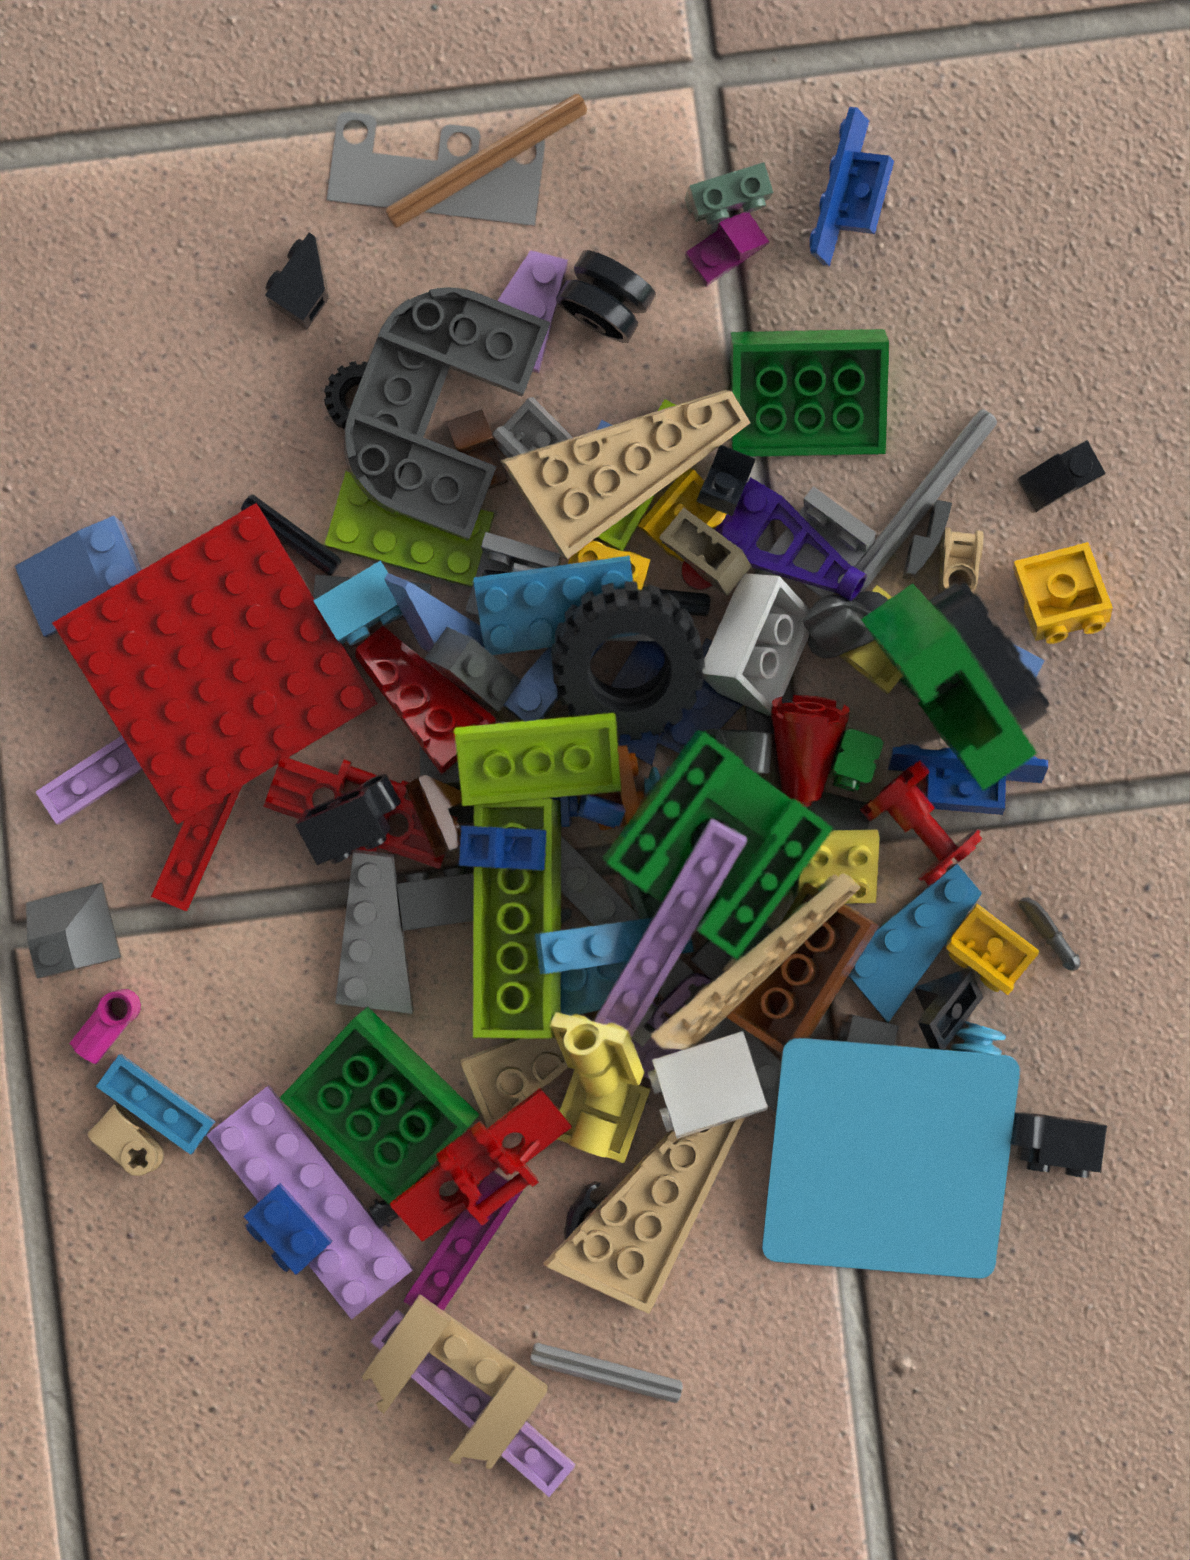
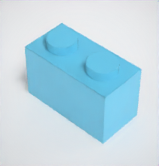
(359, 605)

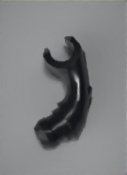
(582, 1204)

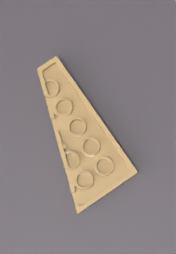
(603, 475)
(746, 973)
(644, 1221)

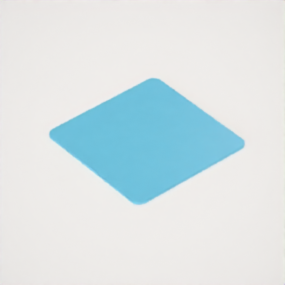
(890, 1157)

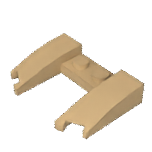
(510, 1386)

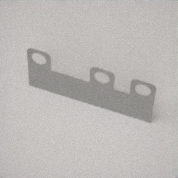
(383, 179)

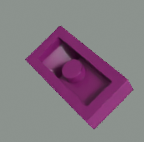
(727, 247)

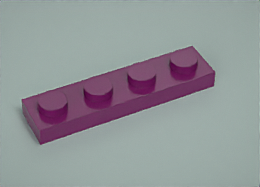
(460, 1249)

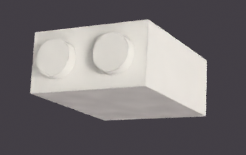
(707, 1085)

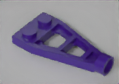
(752, 516)

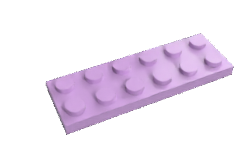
(272, 1148)

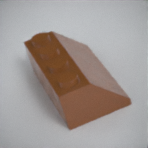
(806, 983)

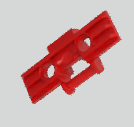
(297, 782)
(474, 1158)

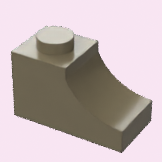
(706, 551)

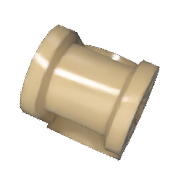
(960, 556)
(122, 1137)

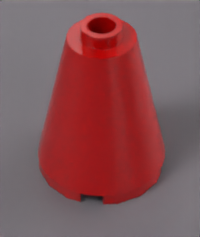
(806, 743)

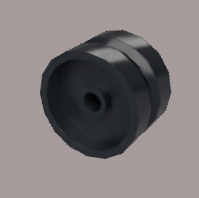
(606, 296)

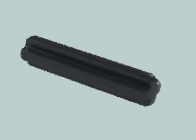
(296, 537)

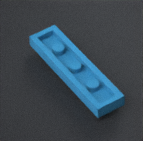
(591, 945)

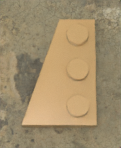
(511, 1073)

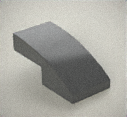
(922, 547)

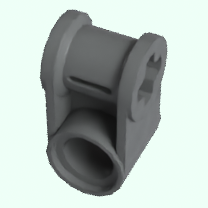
(748, 745)

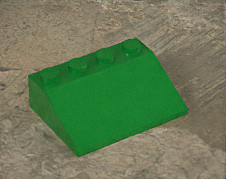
(811, 391)
(379, 1105)

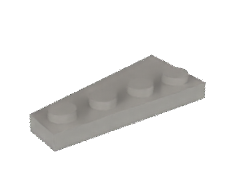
(373, 948)

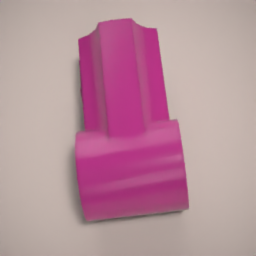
(104, 1026)

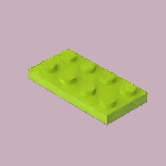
(399, 541)
(538, 759)

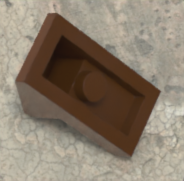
(474, 438)
(432, 802)

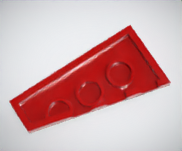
(420, 696)

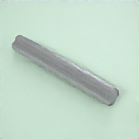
(606, 1372)

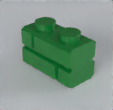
(855, 760)

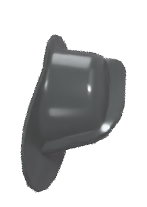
(837, 623)

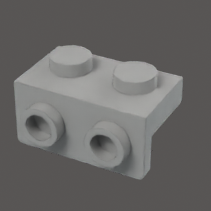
(529, 430)

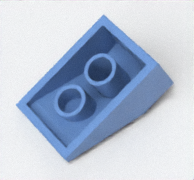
(77, 570)

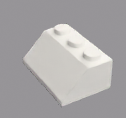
(757, 642)

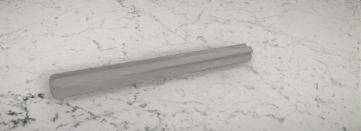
(926, 495)

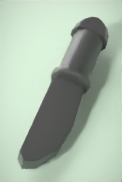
(1049, 931)

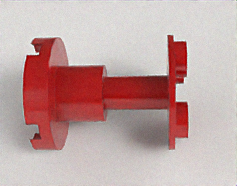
(912, 811)

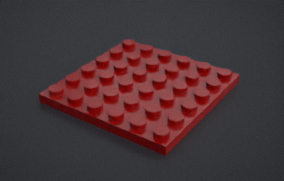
(215, 663)

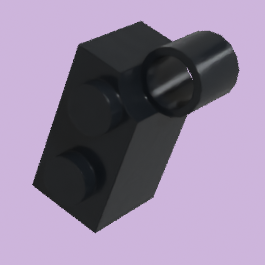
(349, 821)
(1059, 1142)

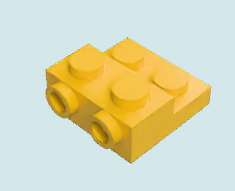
(1063, 593)

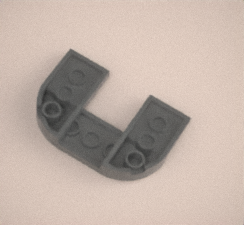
(401, 390)

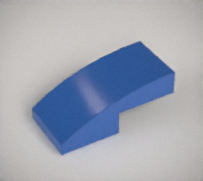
(600, 810)
(502, 848)

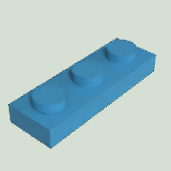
(155, 1104)

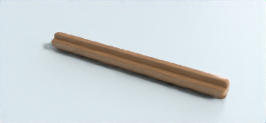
(486, 160)

